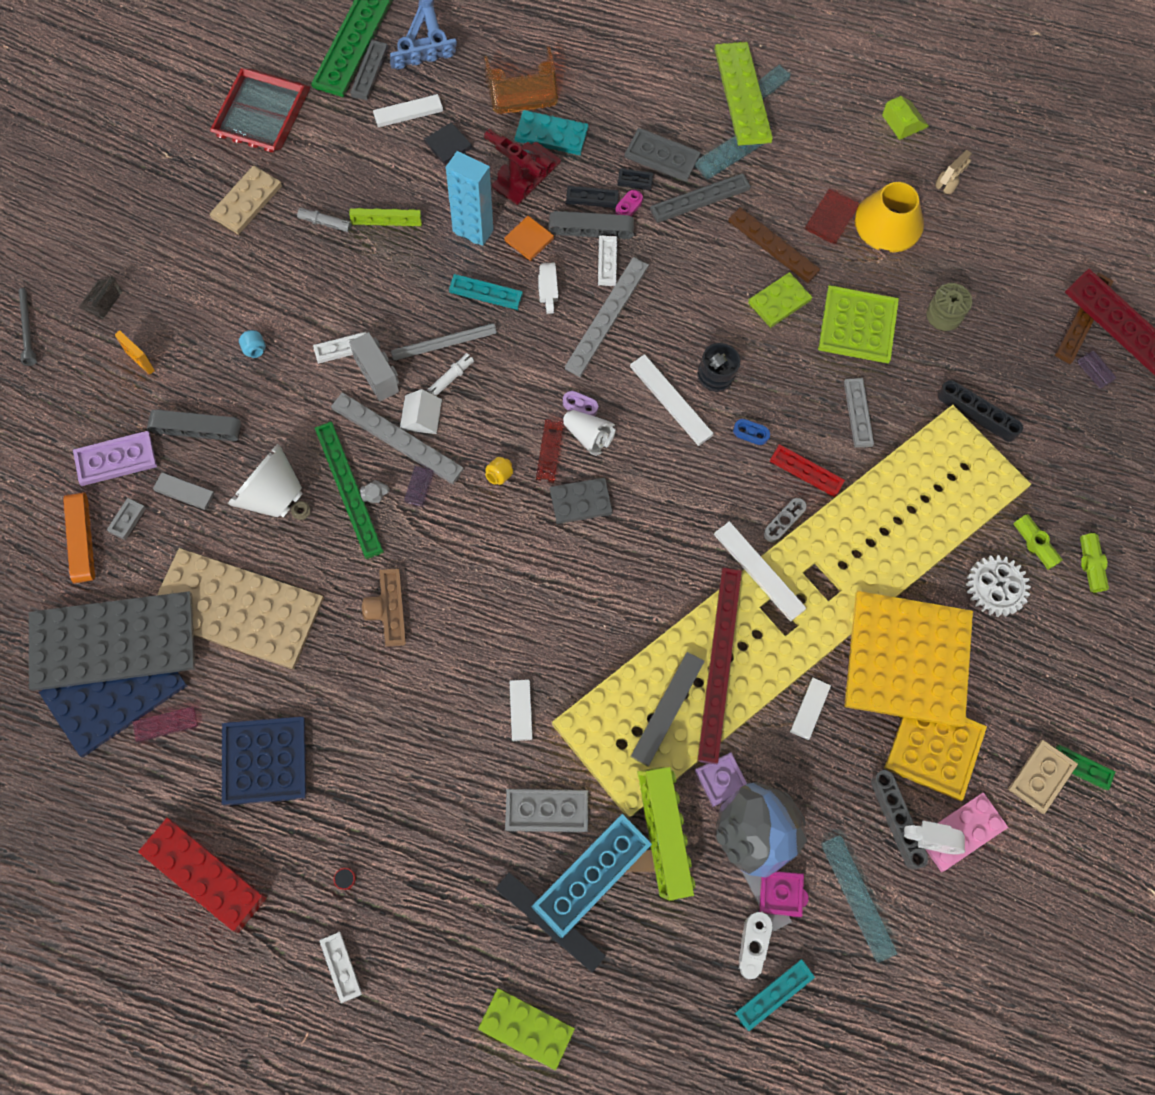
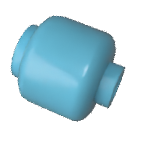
(252, 343)

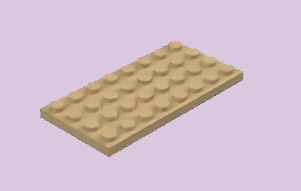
(244, 608)

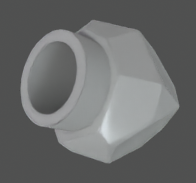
(374, 491)

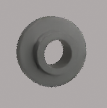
(717, 360)

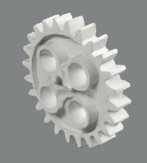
(1012, 578)

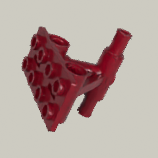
(526, 167)

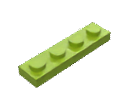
(385, 217)

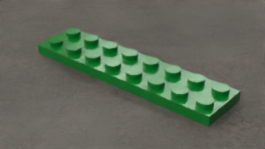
(350, 46)

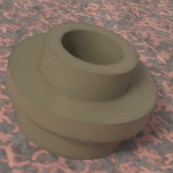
(300, 505)

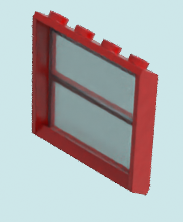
(260, 109)

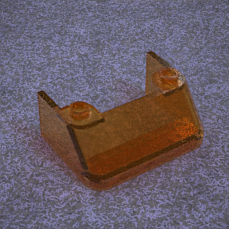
(523, 91)

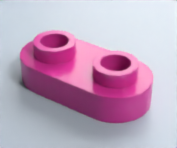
(629, 203)

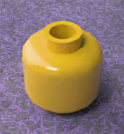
(499, 470)

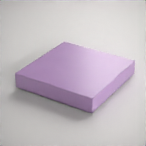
(720, 780)

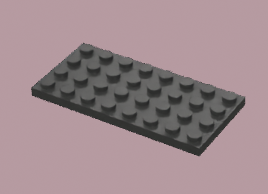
(111, 641)

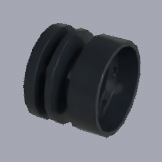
(724, 375)

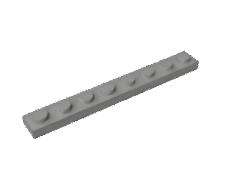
(606, 317)
(397, 438)

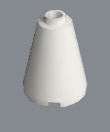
(590, 430)

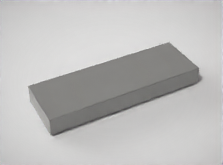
(183, 491)

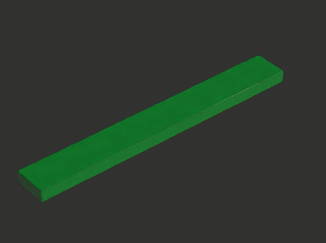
(349, 490)

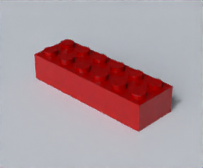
(202, 875)

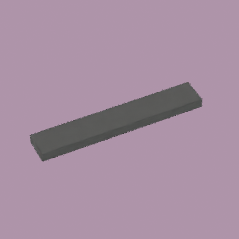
(700, 198)
(667, 709)

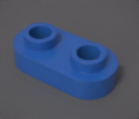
(751, 431)

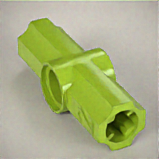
(1044, 550)
(1094, 563)

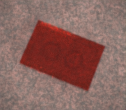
(832, 216)

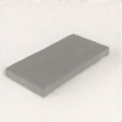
(546, 810)

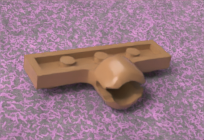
(387, 607)

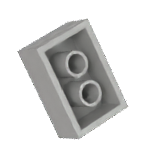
(375, 366)

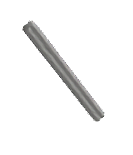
(443, 341)

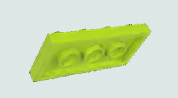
(526, 1029)

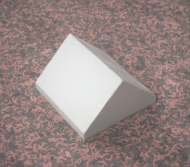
(421, 412)

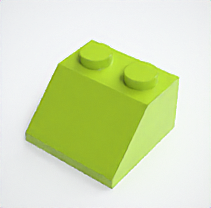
(903, 117)

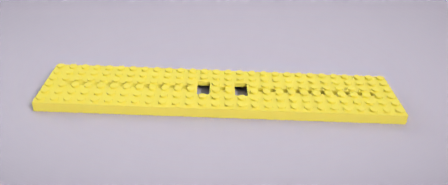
(780, 660)

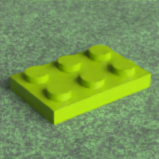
(780, 300)

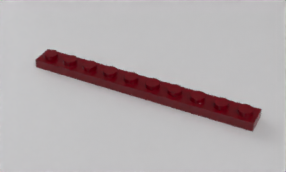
(719, 666)

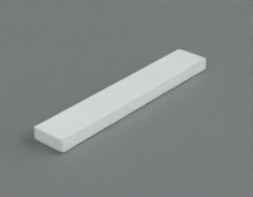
(671, 400)
(760, 571)

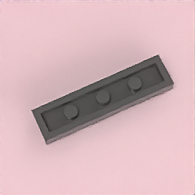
(369, 70)

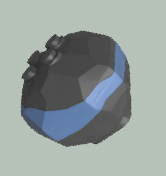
(760, 829)

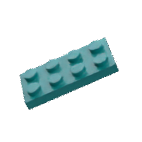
(551, 132)

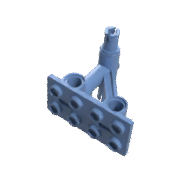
(425, 49)

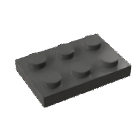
(580, 500)

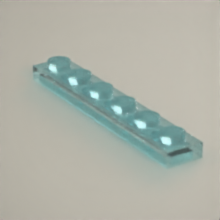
(859, 899)

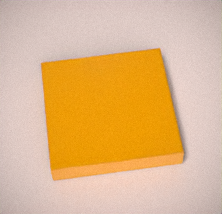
(134, 352)

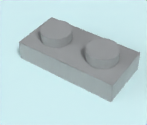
(126, 519)

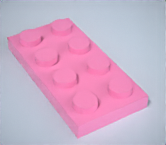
(978, 823)

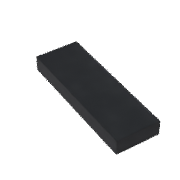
(592, 196)

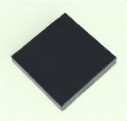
(446, 142)

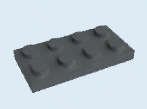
(662, 154)

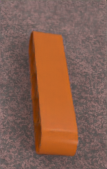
(79, 538)

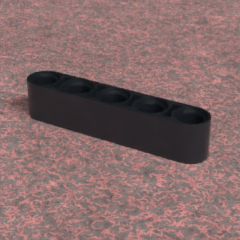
(988, 414)

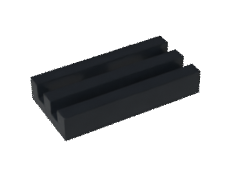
(635, 181)

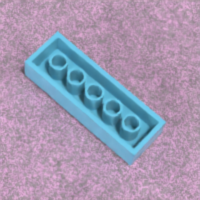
(470, 198)
(591, 876)

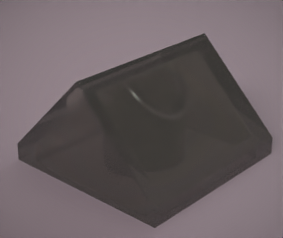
(101, 297)

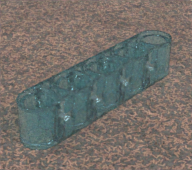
(723, 157)

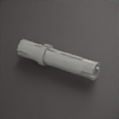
(322, 219)

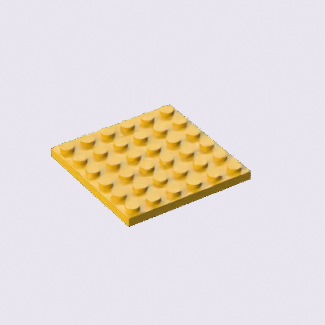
(909, 659)

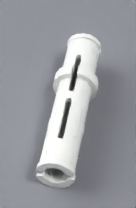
(455, 371)

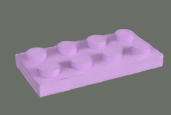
(114, 458)

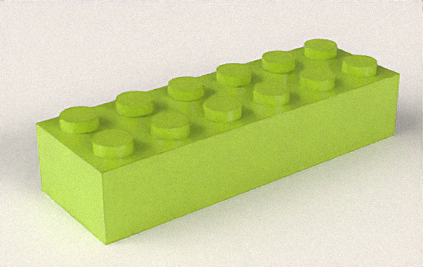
(666, 833)

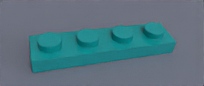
(485, 292)
(774, 995)

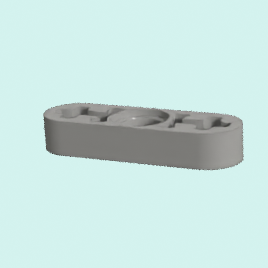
(782, 527)

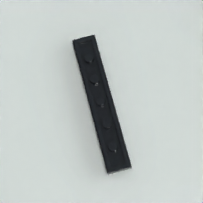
(572, 942)

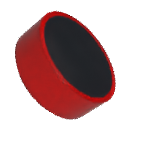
(344, 879)

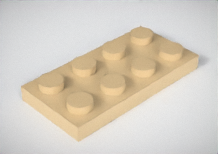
(245, 200)

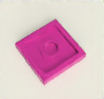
(782, 894)

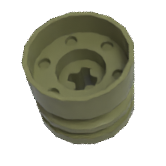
(949, 306)

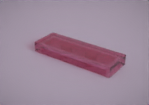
(165, 724)

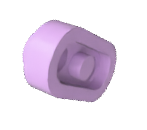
(581, 403)

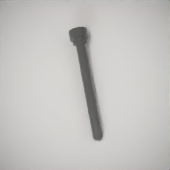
(28, 356)

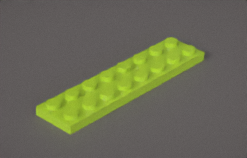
(743, 94)

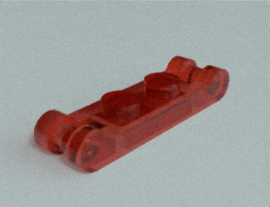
(549, 451)

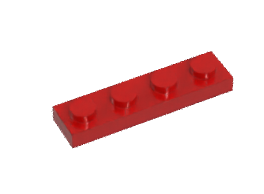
(807, 470)

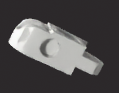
(548, 286)
(937, 837)
(750, 963)

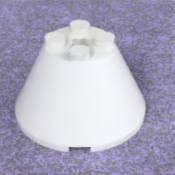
(269, 487)

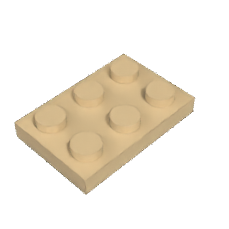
(1042, 776)

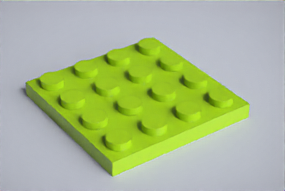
(858, 324)

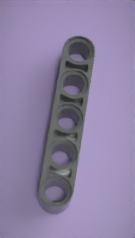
(591, 224)
(194, 425)
(899, 808)

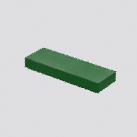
(1089, 769)

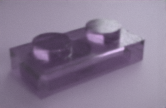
(418, 486)

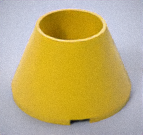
(888, 229)

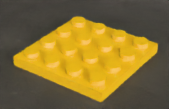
(936, 754)

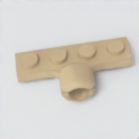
(950, 176)

